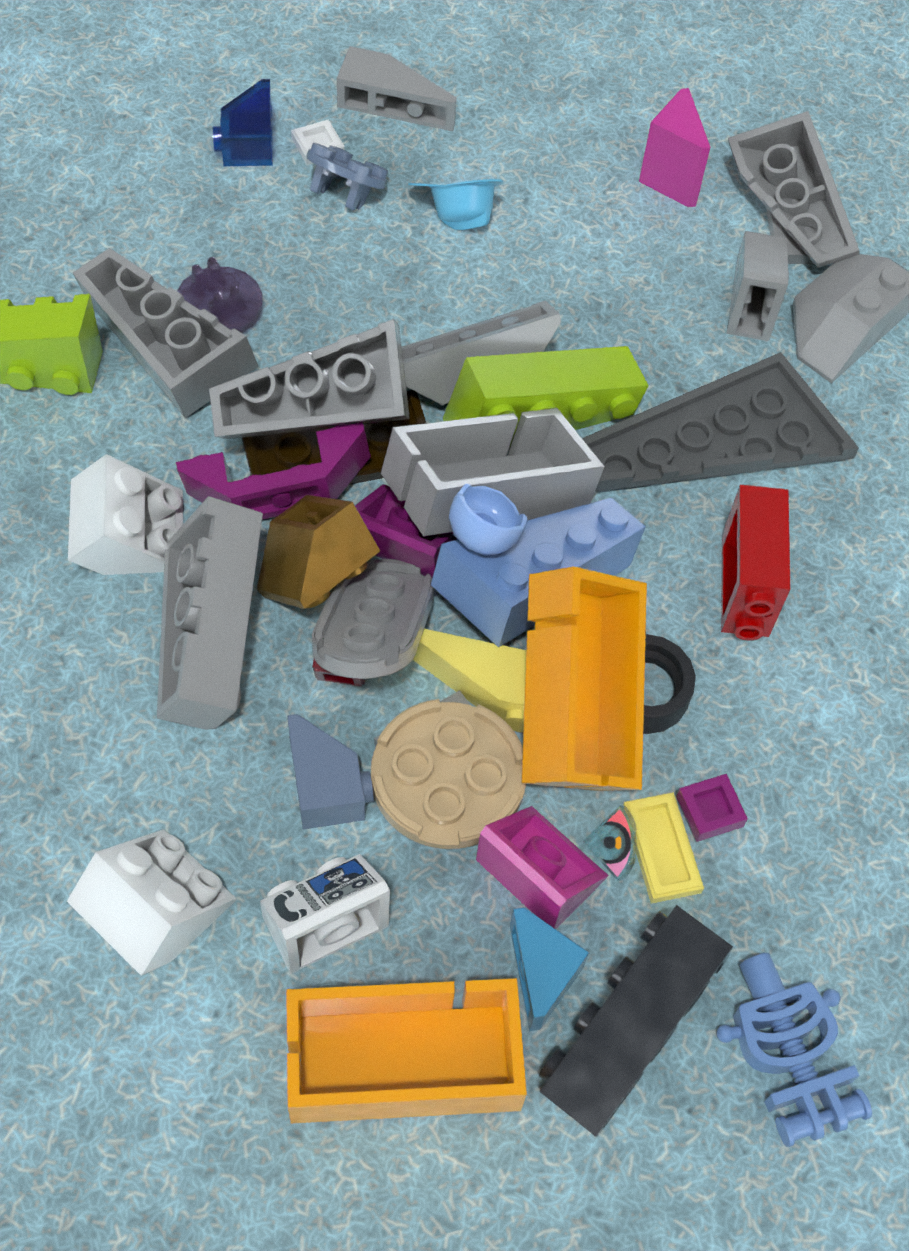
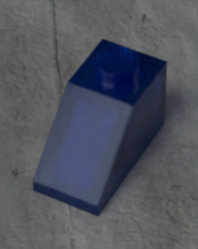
(246, 128)

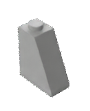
(758, 285)

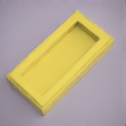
(664, 849)

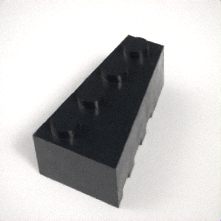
(635, 1019)

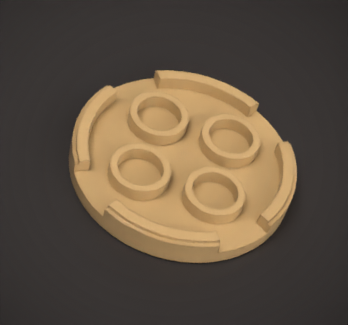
(447, 773)

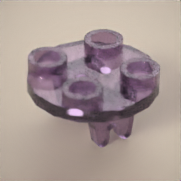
(215, 284)

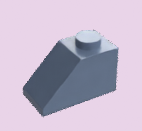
(326, 777)

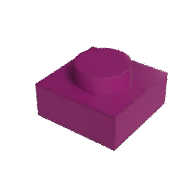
(711, 807)

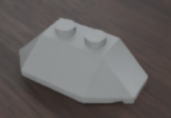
(848, 312)
(436, 362)

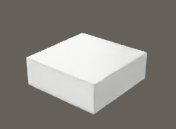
(319, 132)

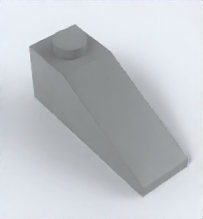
(388, 88)

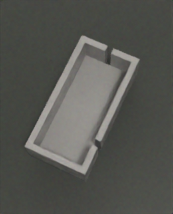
(542, 475)

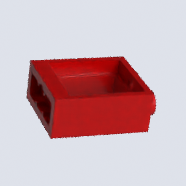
(755, 562)

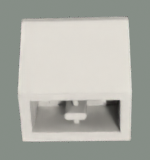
(121, 518)
(149, 899)

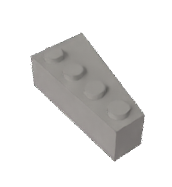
(170, 338)
(332, 386)

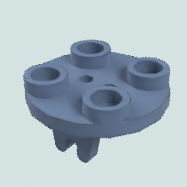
(338, 162)

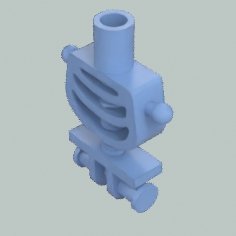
(772, 998)

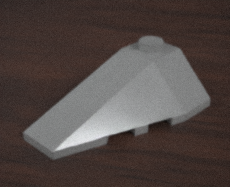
(794, 182)

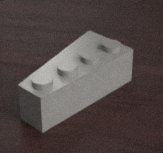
(206, 613)

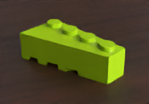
(50, 345)
(582, 383)

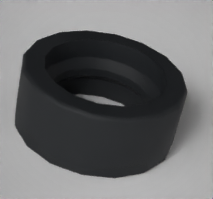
(680, 668)

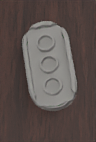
(373, 621)

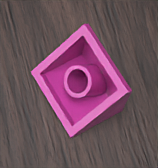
(676, 151)
(538, 865)

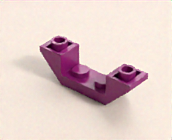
(342, 453)

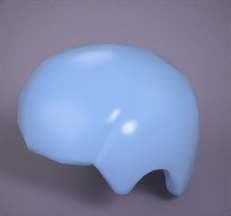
(485, 520)

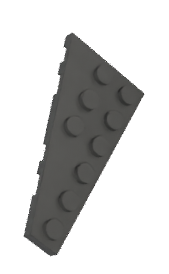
(730, 426)

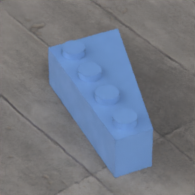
(495, 588)

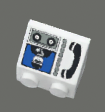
(326, 911)

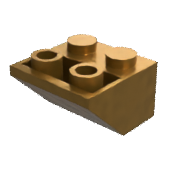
(313, 550)

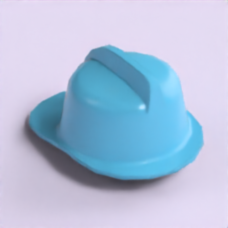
(464, 203)

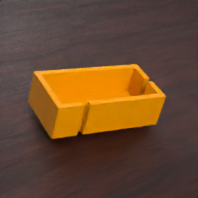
(584, 681)
(404, 1051)

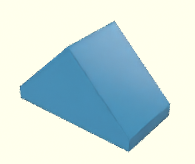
(545, 964)

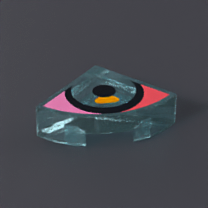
(615, 842)

